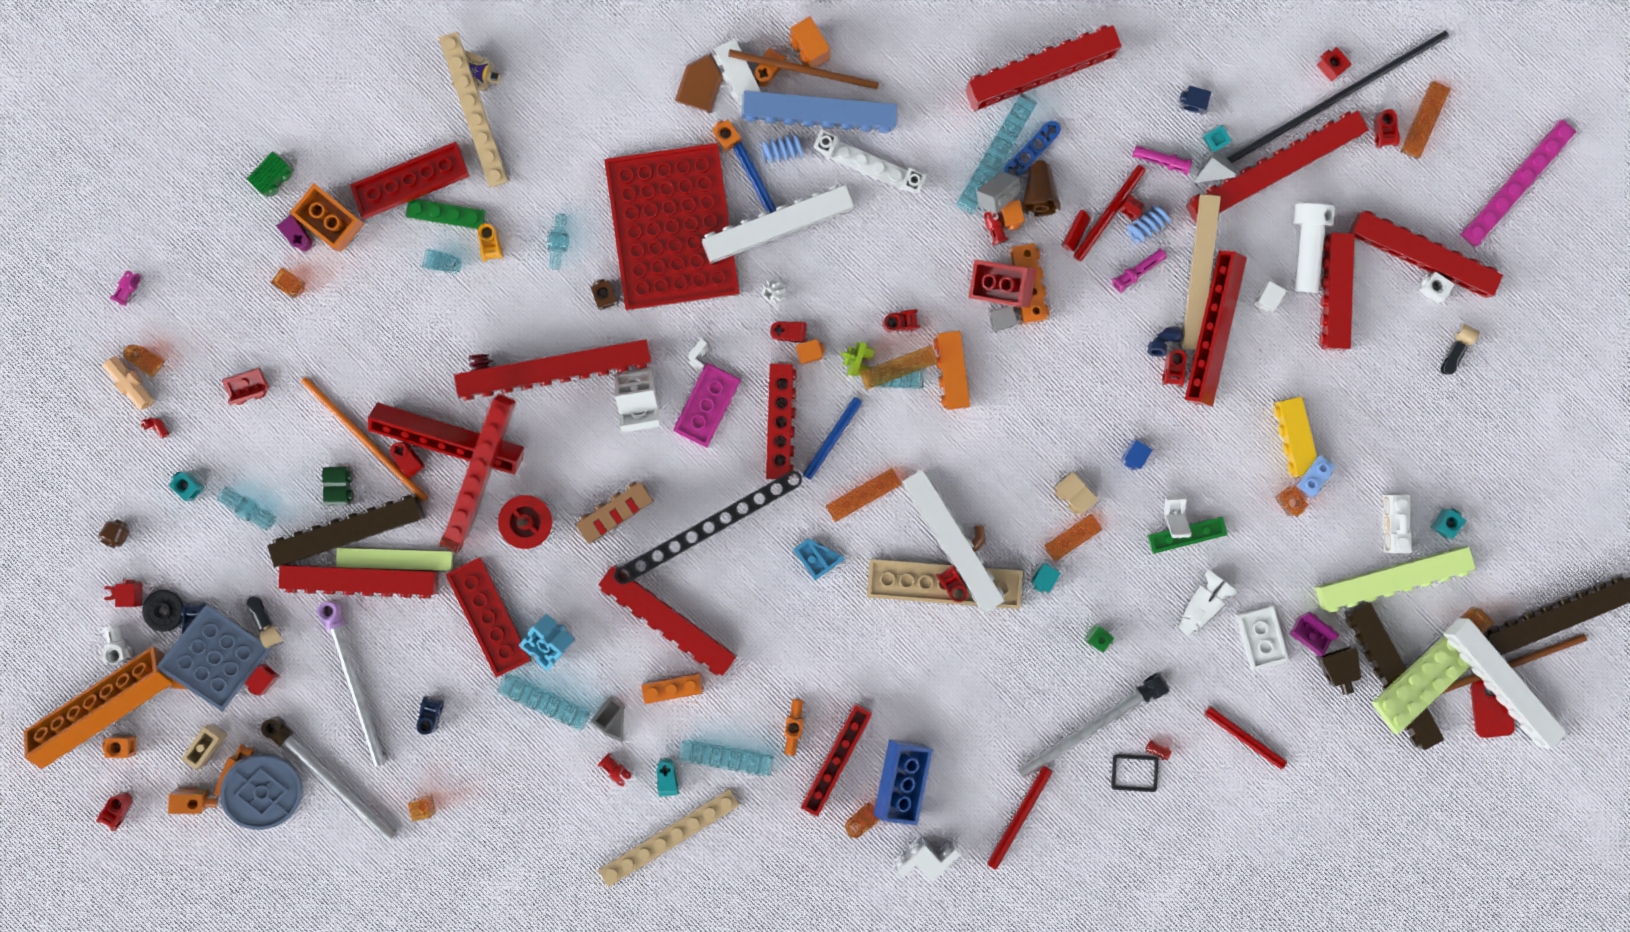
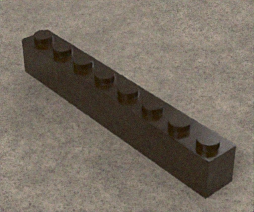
(347, 531)
(1560, 616)
(1388, 667)

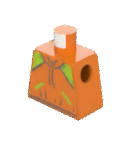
(183, 801)

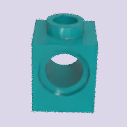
(1216, 138)
(193, 489)
(1440, 524)
(1045, 578)

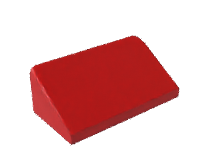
(1076, 231)

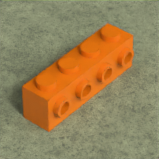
(1028, 257)

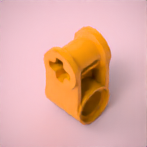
(489, 244)

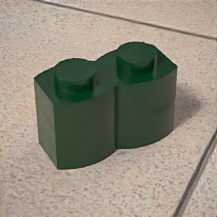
(337, 486)

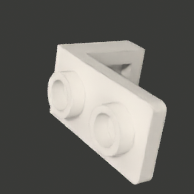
(1175, 516)

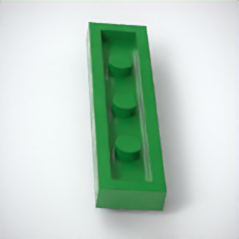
(445, 214)
(1200, 532)

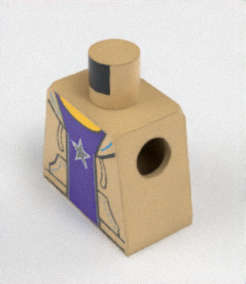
(482, 71)

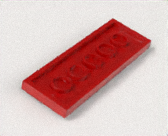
(409, 180)
(488, 617)

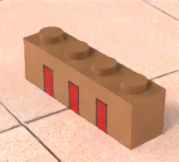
(615, 512)

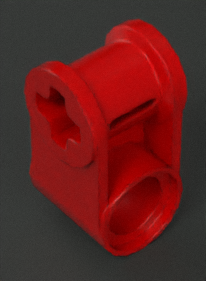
(1384, 131)
(903, 321)
(793, 331)
(1174, 370)
(408, 462)
(952, 583)
(113, 813)

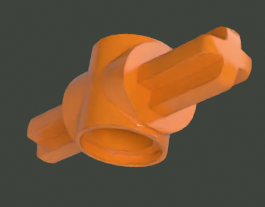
(792, 737)

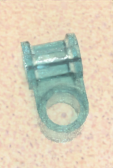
(439, 261)

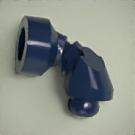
(1158, 347)

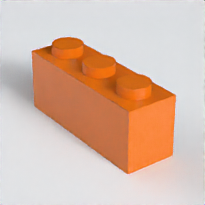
(672, 688)

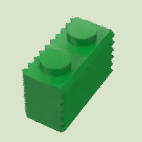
(270, 174)

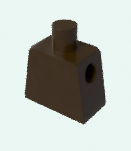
(1341, 668)

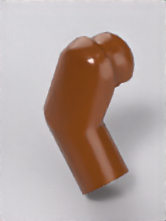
(979, 538)

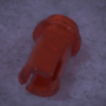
(1158, 750)

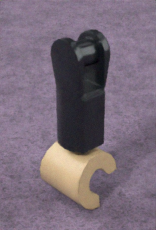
(1465, 337)
(270, 635)

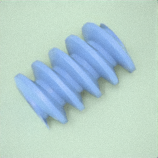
(782, 149)
(1147, 224)

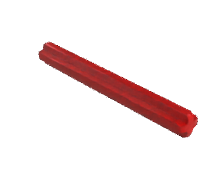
(1246, 738)

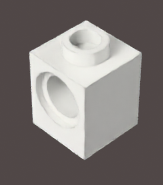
(1443, 290)
(1269, 297)

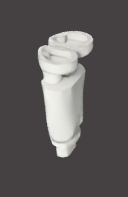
(1205, 604)

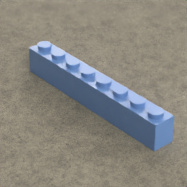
(818, 111)

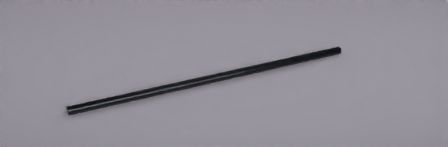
(1339, 96)

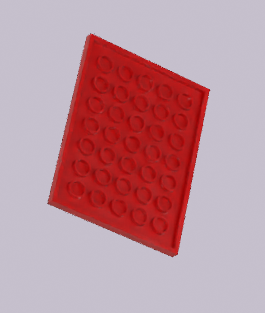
(660, 216)

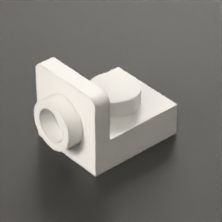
(698, 351)

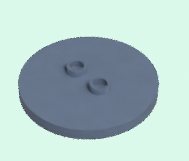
(260, 791)

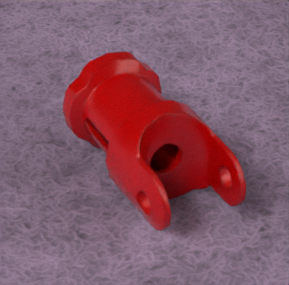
(994, 225)
(614, 769)

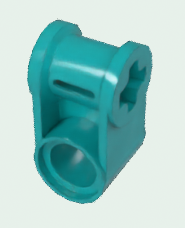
(666, 781)

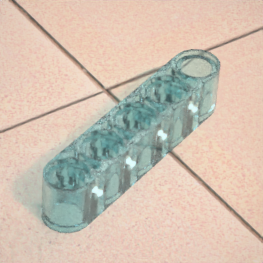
(543, 702)
(725, 758)

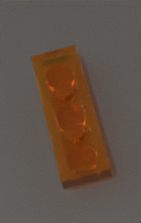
(1073, 537)

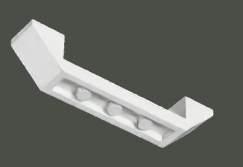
(879, 169)

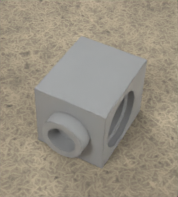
(1003, 318)

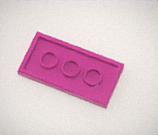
(707, 405)

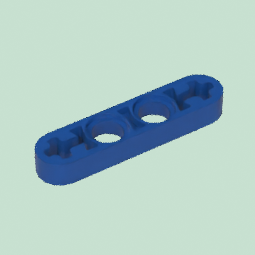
(1031, 150)

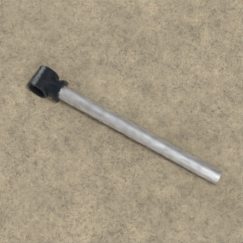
(1153, 687)

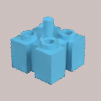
(547, 641)

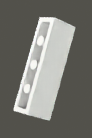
(735, 71)

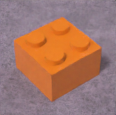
(809, 43)

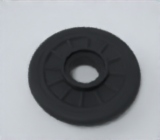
(151, 610)

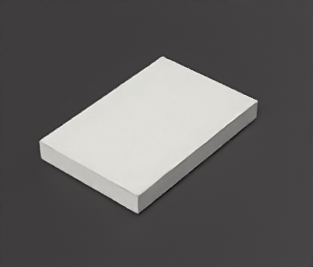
(1262, 637)

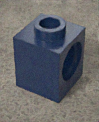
(1195, 99)

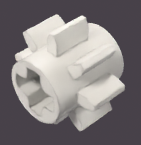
(774, 291)

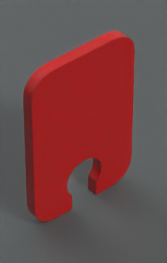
(1489, 715)

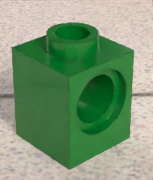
(1099, 638)

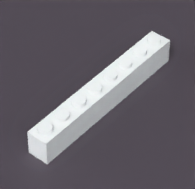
(777, 224)
(952, 541)
(1504, 683)

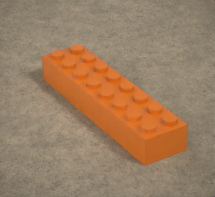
(95, 708)

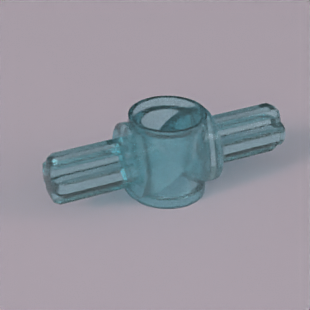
(557, 241)

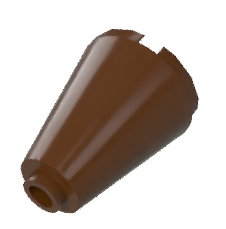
(1040, 191)

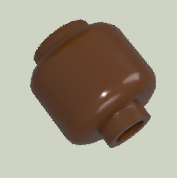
(113, 533)

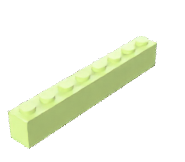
(1395, 578)

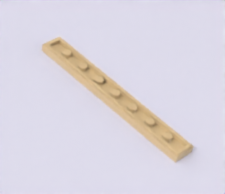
(1200, 268)

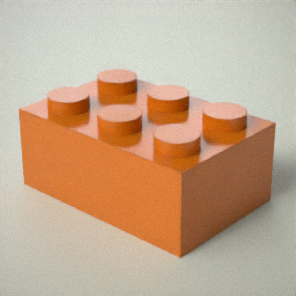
(327, 218)

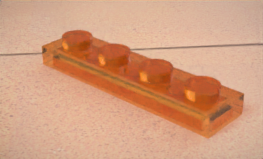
(1425, 120)
(899, 367)
(863, 495)

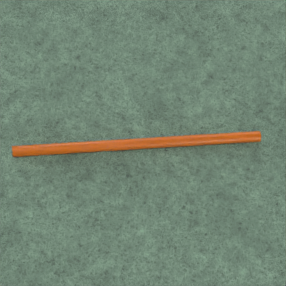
(364, 439)

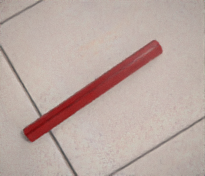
(1109, 213)
(1019, 817)

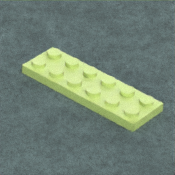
(1420, 685)

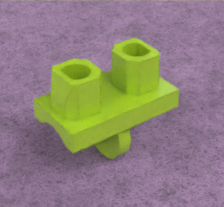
(861, 351)

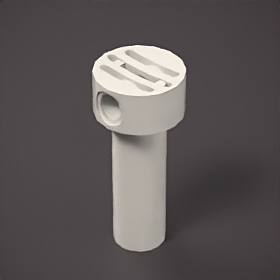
(1313, 221)

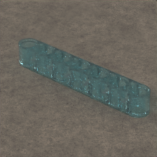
(997, 151)

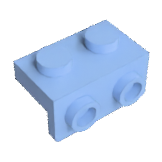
(1315, 476)

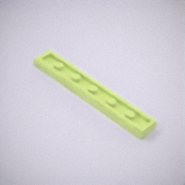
(394, 559)

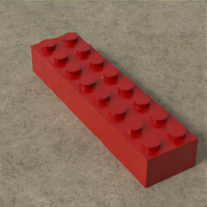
(1043, 67)

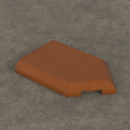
(700, 84)

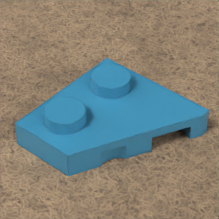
(817, 558)

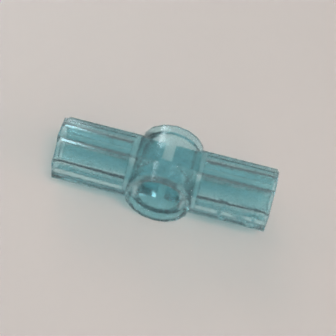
(246, 508)

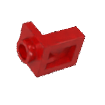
(1131, 207)

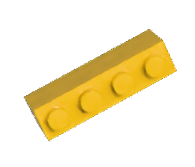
(1296, 435)

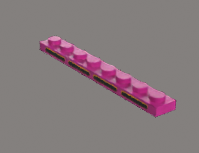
(1518, 183)

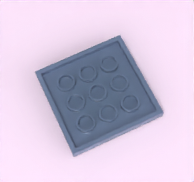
(214, 657)

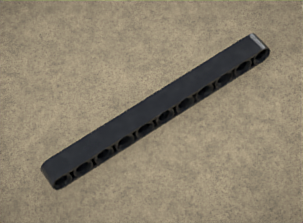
(715, 519)

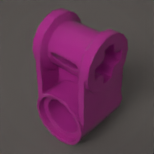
(294, 231)

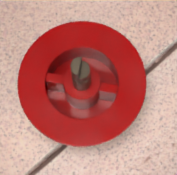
(525, 522)

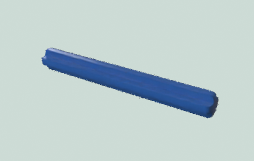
(754, 177)
(832, 438)

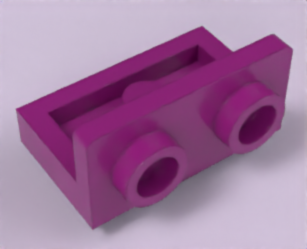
(1313, 633)

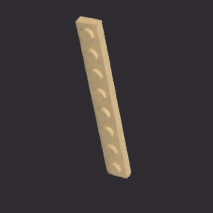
(473, 109)
(669, 837)

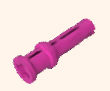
(1171, 161)
(1132, 274)

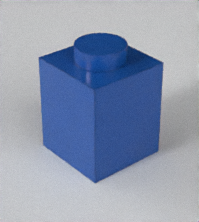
(1136, 455)

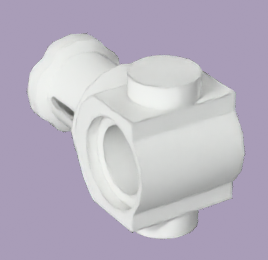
(115, 644)

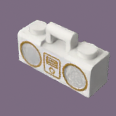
(1397, 524)

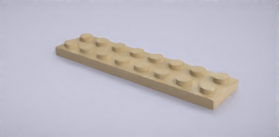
(919, 583)

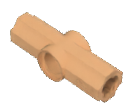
(128, 383)

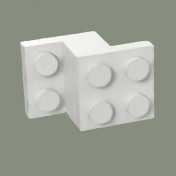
(637, 400)
(926, 858)

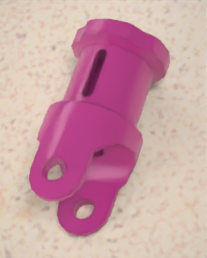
(126, 287)

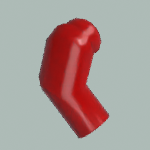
(155, 424)

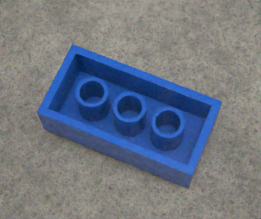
(903, 782)

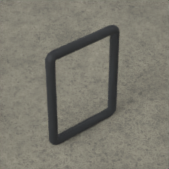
(1134, 788)

